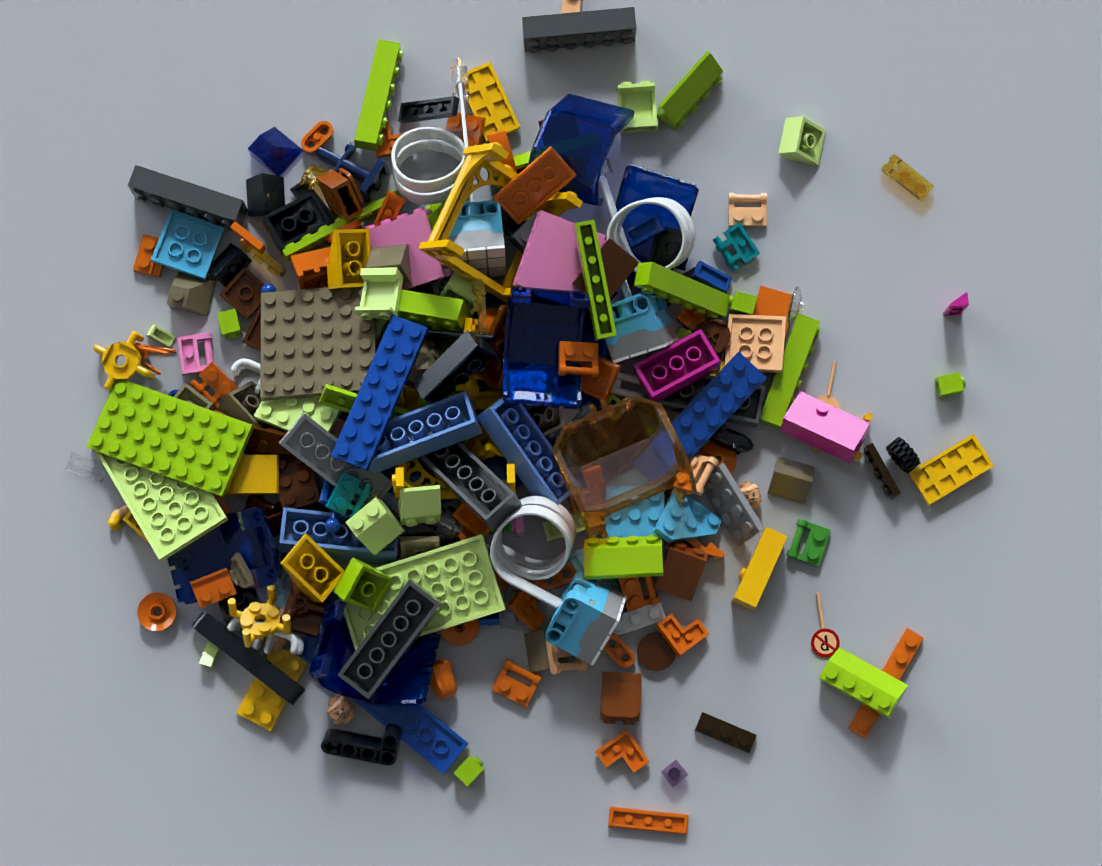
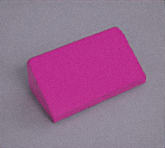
(958, 306)

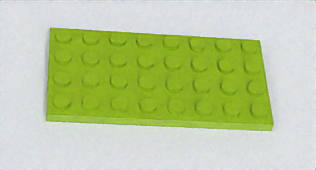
(170, 437)

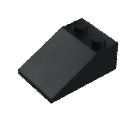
(295, 220)

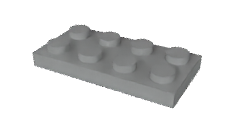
(732, 505)

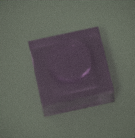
(674, 773)

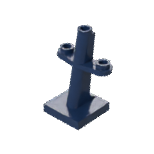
(369, 179)

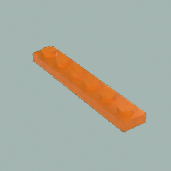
(895, 667)

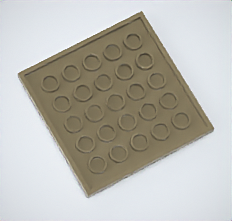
(313, 342)

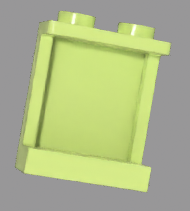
(642, 101)
(380, 293)

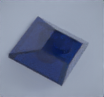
(274, 151)

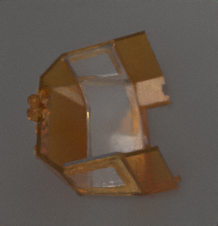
(621, 459)

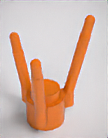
(145, 350)

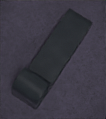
(339, 743)

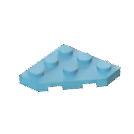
(686, 521)

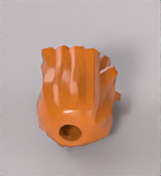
(443, 680)

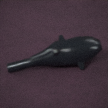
(732, 440)

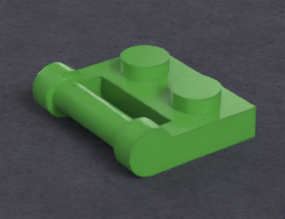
(814, 545)

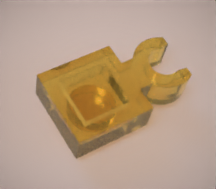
(310, 176)

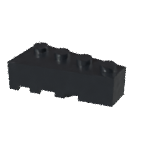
(455, 366)

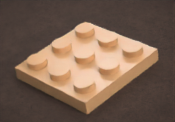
(758, 340)

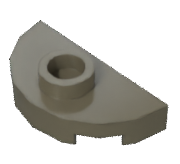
(240, 572)

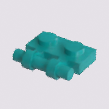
(741, 243)
(344, 492)

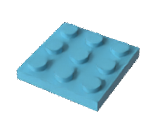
(187, 244)
(636, 519)

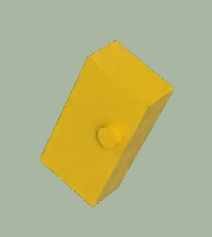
(759, 568)

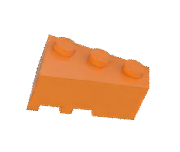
(310, 266)

